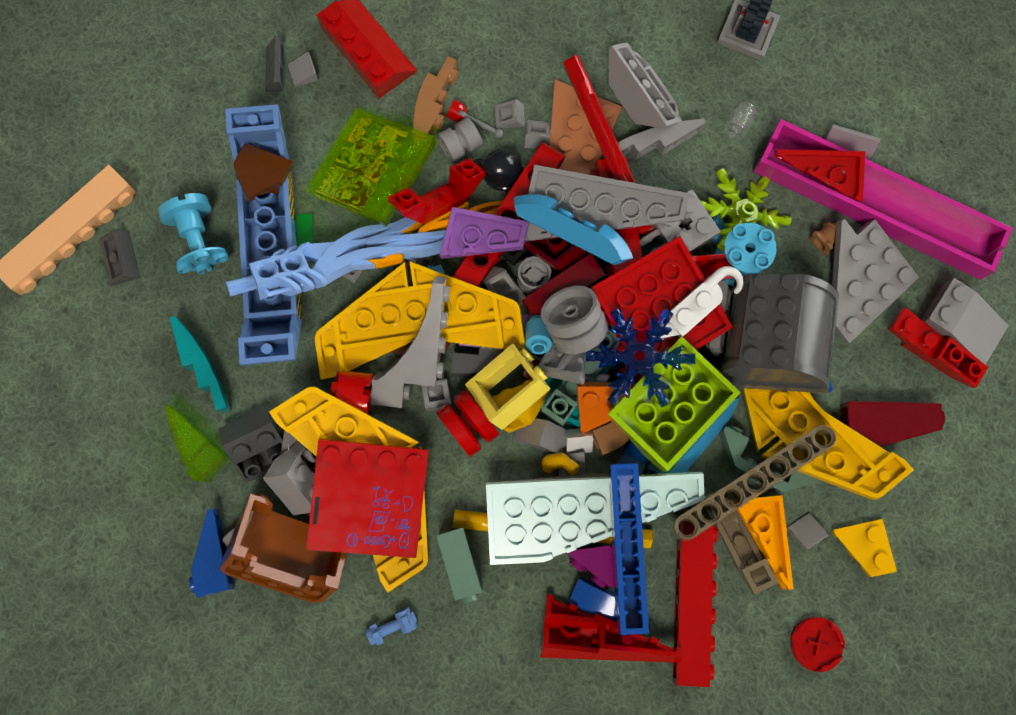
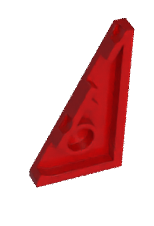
(836, 169)

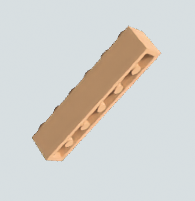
(64, 230)

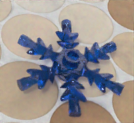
(645, 366)

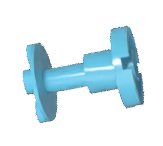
(187, 217)
(749, 249)

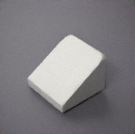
(578, 441)

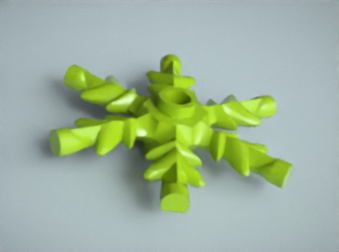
(743, 210)

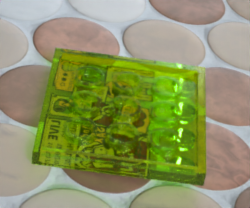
(370, 164)

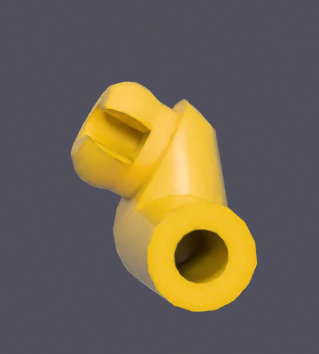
(559, 460)

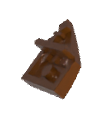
(260, 171)

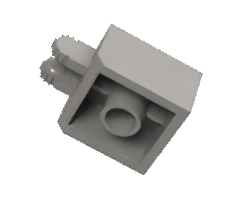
(697, 226)

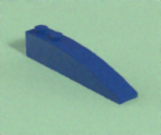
(628, 550)

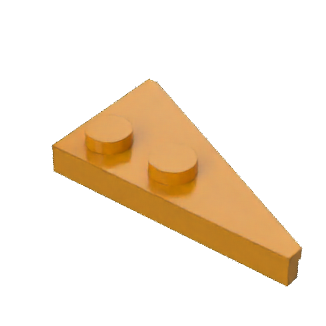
(767, 526)

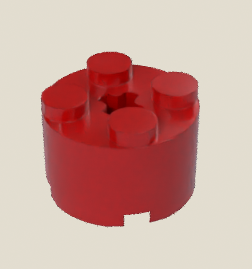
(353, 389)

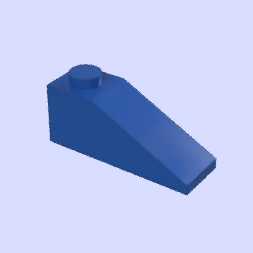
(205, 571)

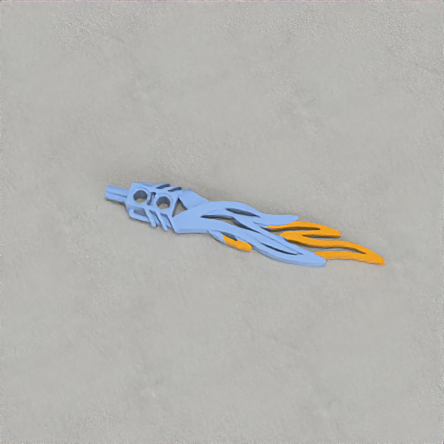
(386, 246)

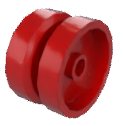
(467, 423)

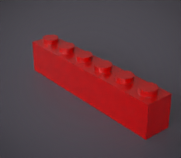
(694, 607)

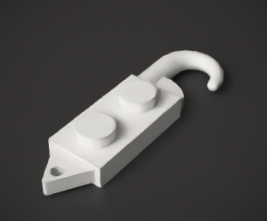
(701, 302)

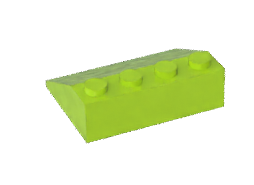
(696, 398)

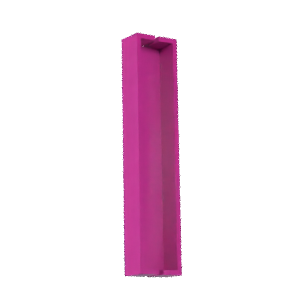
(899, 205)

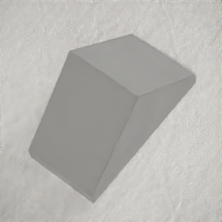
(542, 435)

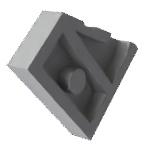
(564, 366)

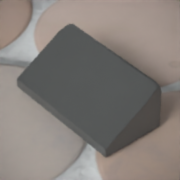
(274, 66)
(119, 257)

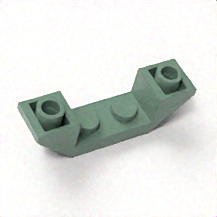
(565, 397)
(734, 445)

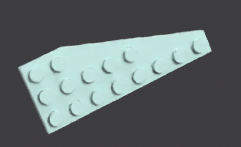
(555, 516)

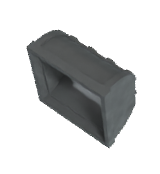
(781, 333)

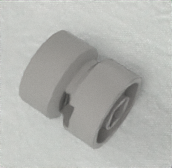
(461, 139)
(533, 274)

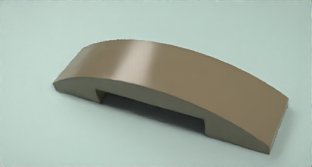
(743, 549)

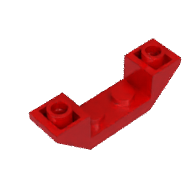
(462, 182)

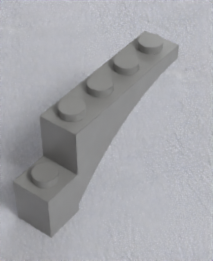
(421, 360)

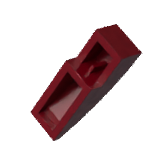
(583, 273)

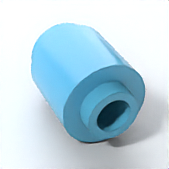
(537, 336)

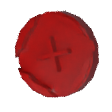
(817, 644)

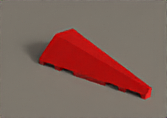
(579, 635)

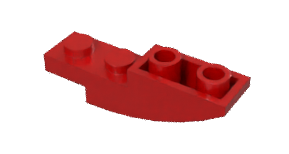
(936, 350)

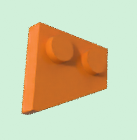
(594, 404)

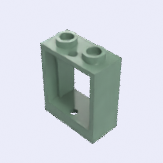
(459, 565)

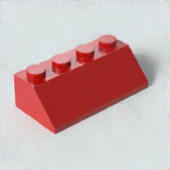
(365, 45)

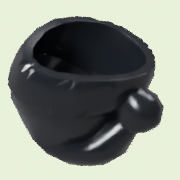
(501, 169)

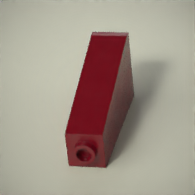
(892, 421)

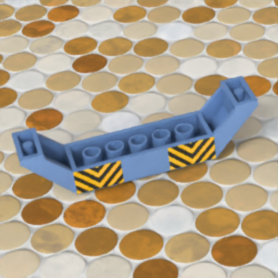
(265, 225)

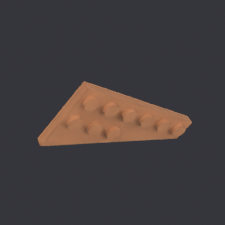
(572, 132)

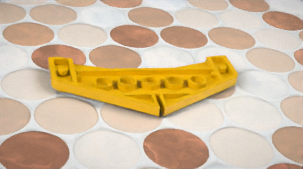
(395, 311)
(318, 415)
(849, 464)

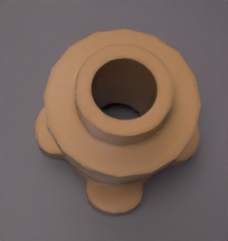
(824, 238)

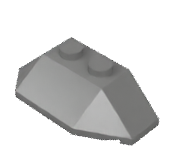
(640, 89)

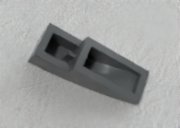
(469, 364)

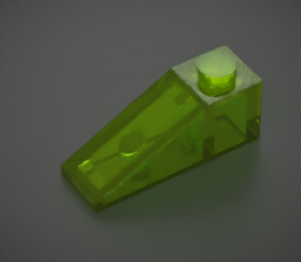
(195, 449)

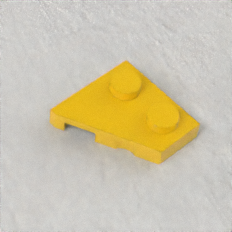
(868, 546)

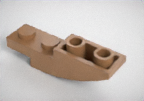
(431, 97)

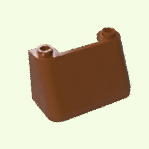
(273, 554)

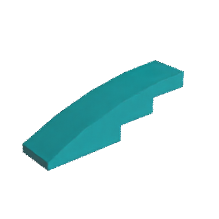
(194, 357)

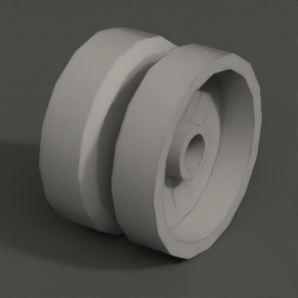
(574, 320)

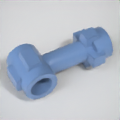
(404, 620)

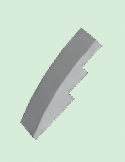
(660, 138)

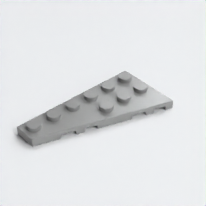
(605, 201)

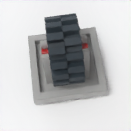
(749, 28)

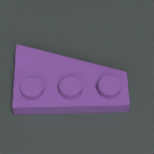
(481, 233)

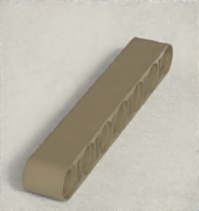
(766, 478)

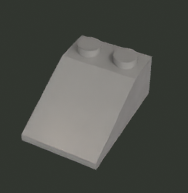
(966, 318)

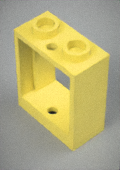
(494, 373)

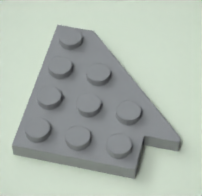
(867, 275)

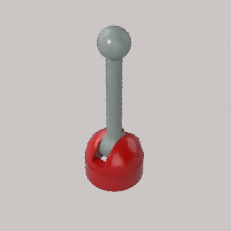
(459, 112)

